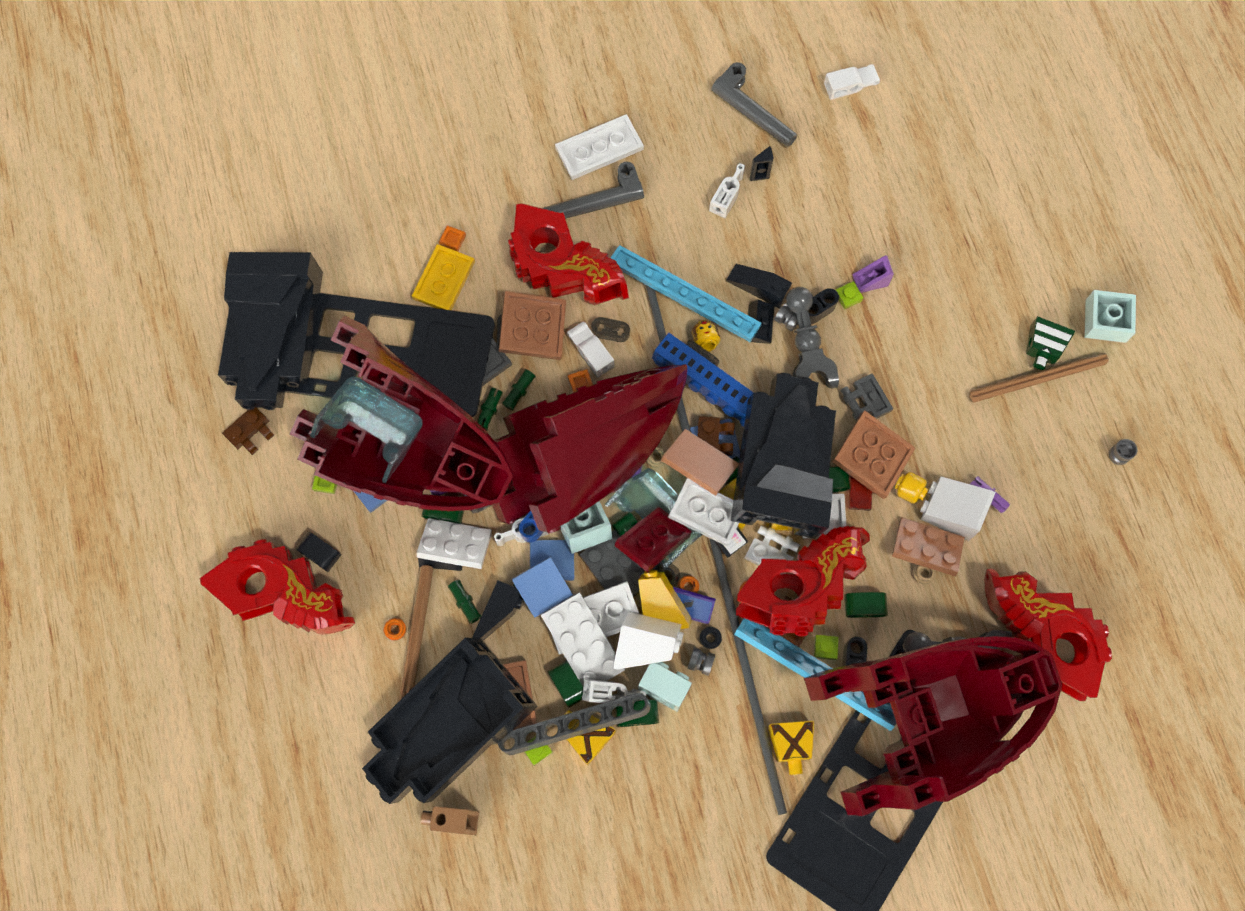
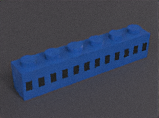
(705, 377)

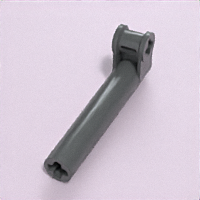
(728, 89)
(627, 191)

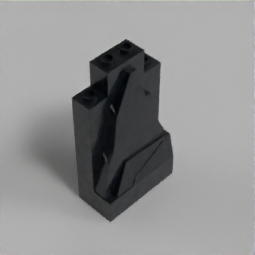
(269, 324)
(786, 458)
(445, 723)

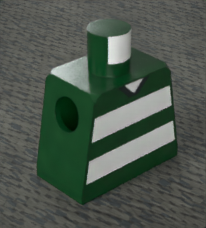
(1047, 342)

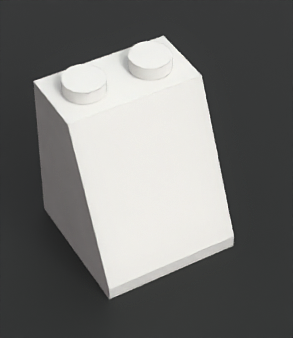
(957, 507)
(646, 641)

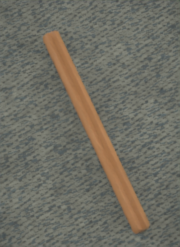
(1038, 377)
(417, 629)

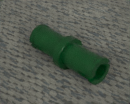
(518, 389)
(489, 408)
(464, 601)

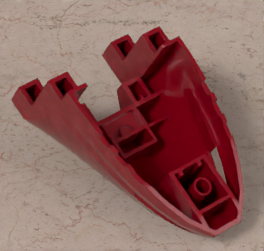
(585, 444)
(446, 455)
(951, 715)

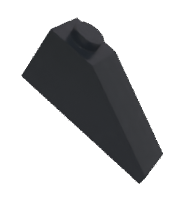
(761, 284)
(499, 609)

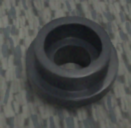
(710, 631)

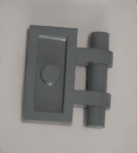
(872, 396)

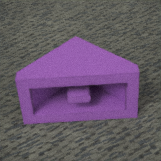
(874, 276)

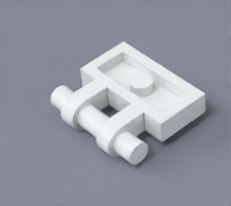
(761, 550)

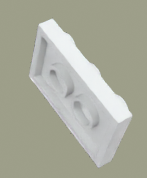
(704, 512)
(454, 543)

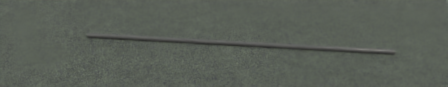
(731, 610)

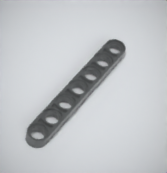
(584, 727)

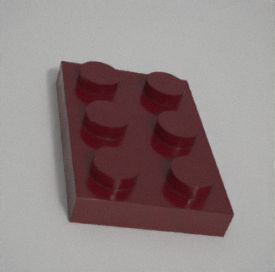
(652, 539)

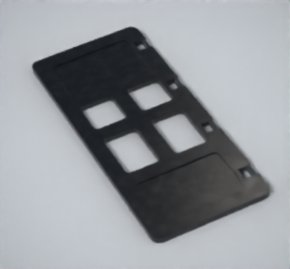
(445, 347)
(839, 853)

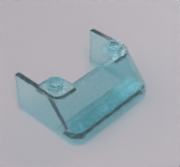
(376, 414)
(644, 495)

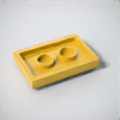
(443, 278)

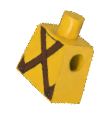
(591, 743)
(792, 743)

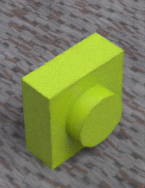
(849, 295)
(323, 485)
(826, 647)
(538, 754)

